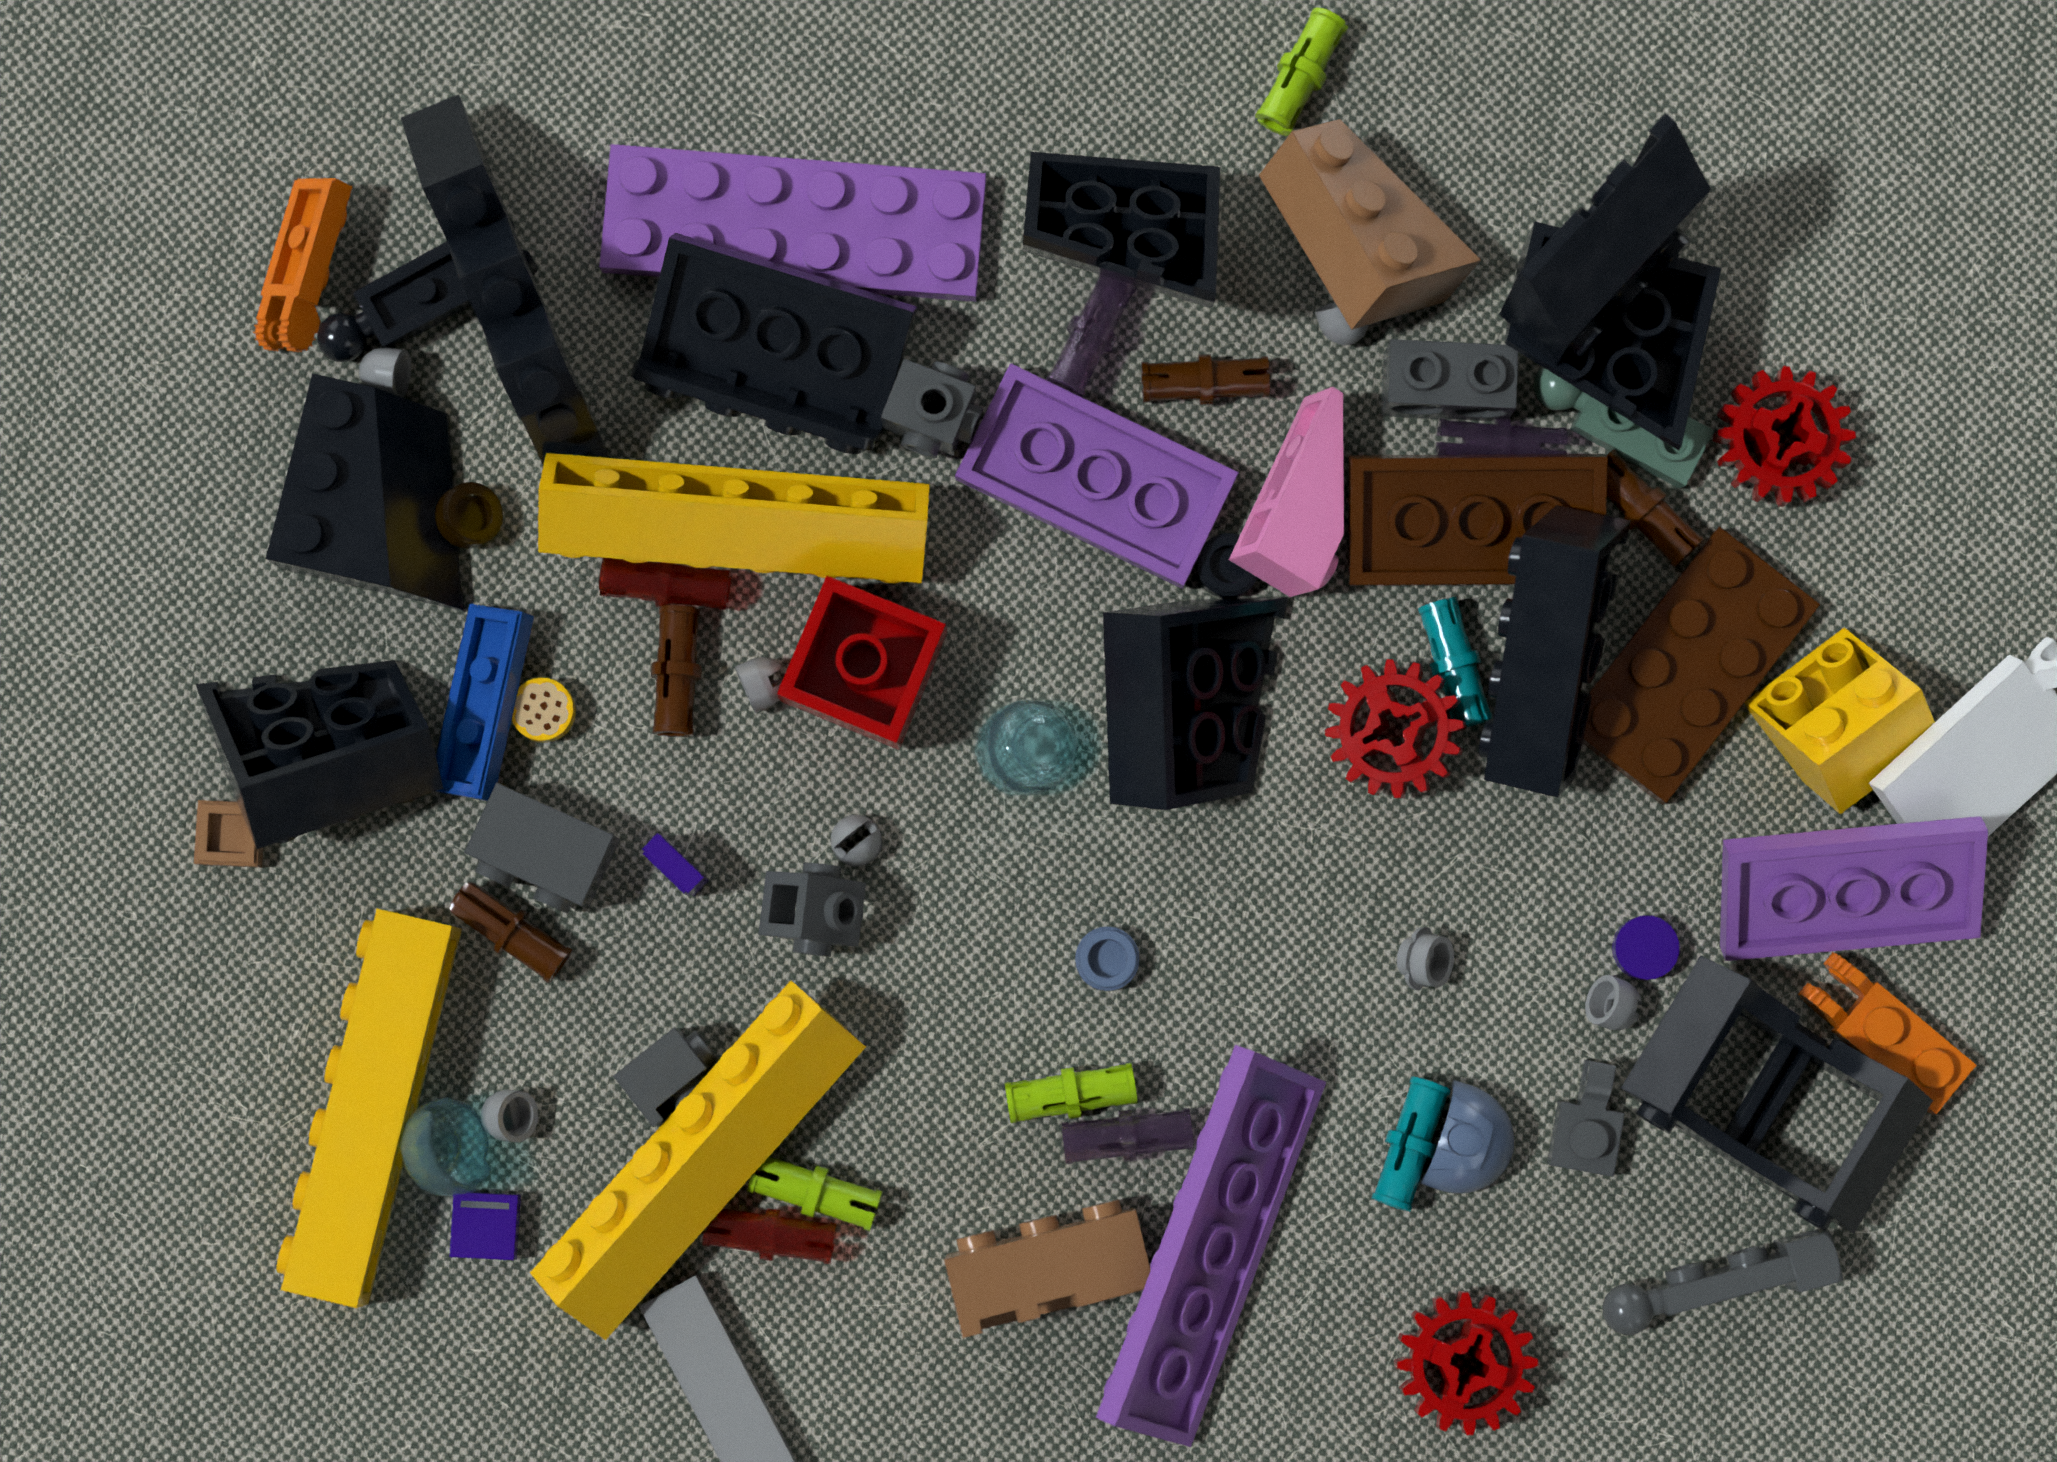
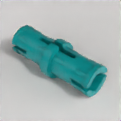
(1455, 660)
(1411, 1143)

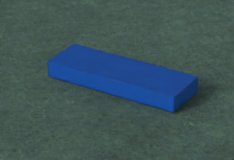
(482, 700)

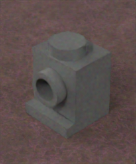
(666, 1073)

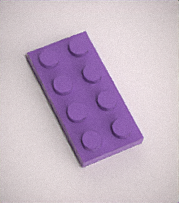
(1096, 475)
(1852, 888)

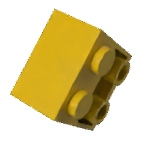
(1841, 717)

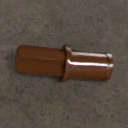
(510, 931)

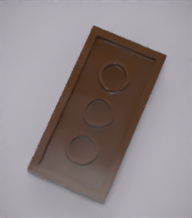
(1457, 513)
(1693, 664)

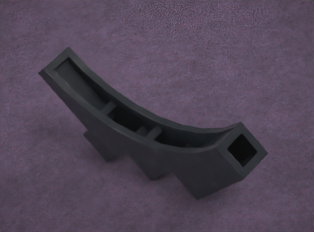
(500, 281)

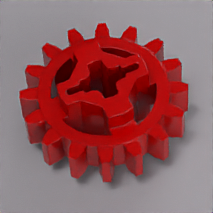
(1808, 443)
(1382, 703)
(1475, 1333)

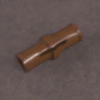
(1205, 379)
(1649, 511)
(676, 671)

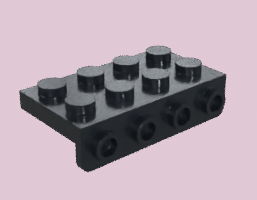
(773, 344)

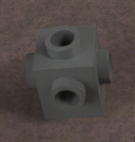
(922, 388)
(825, 913)

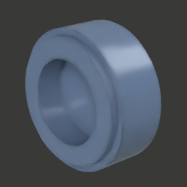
(1107, 958)

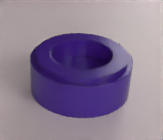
(1645, 947)

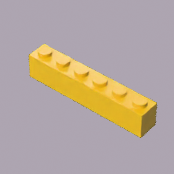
(732, 518)
(372, 1095)
(696, 1161)

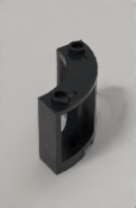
(1687, 1044)

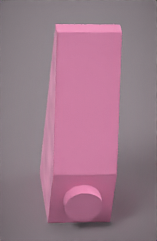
(1301, 506)

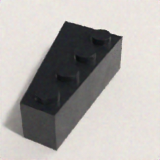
(1550, 649)

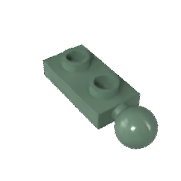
(1616, 432)

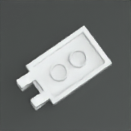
(1984, 750)

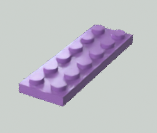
(835, 220)
(1211, 1248)

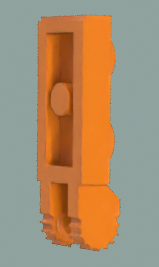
(301, 264)
(1890, 1033)

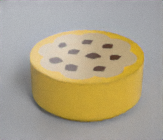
(543, 710)

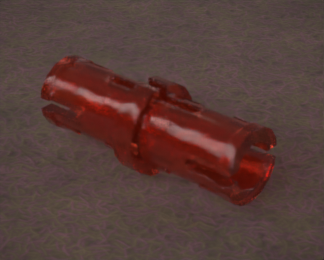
(665, 583)
(771, 1235)

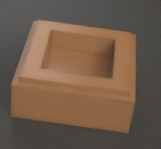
(224, 837)

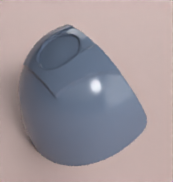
(1473, 1143)

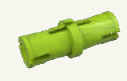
(1301, 71)
(1071, 1093)
(816, 1192)

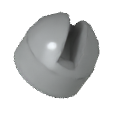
(1336, 327)
(386, 370)
(756, 684)
(863, 852)
(1600, 1008)
(510, 1115)

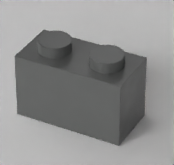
(541, 847)

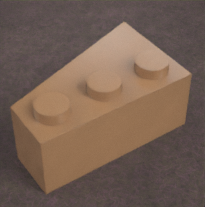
(1363, 226)
(1047, 1267)

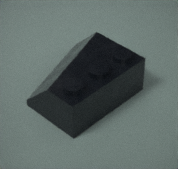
(1127, 221)
(1606, 251)
(1648, 354)
(368, 494)
(1186, 698)
(320, 747)

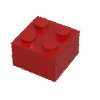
(862, 662)

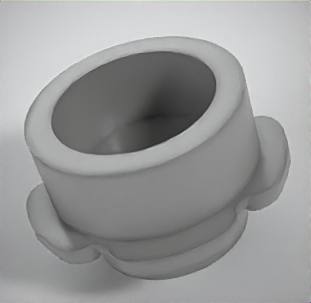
(1425, 959)

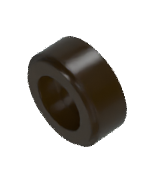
(469, 515)

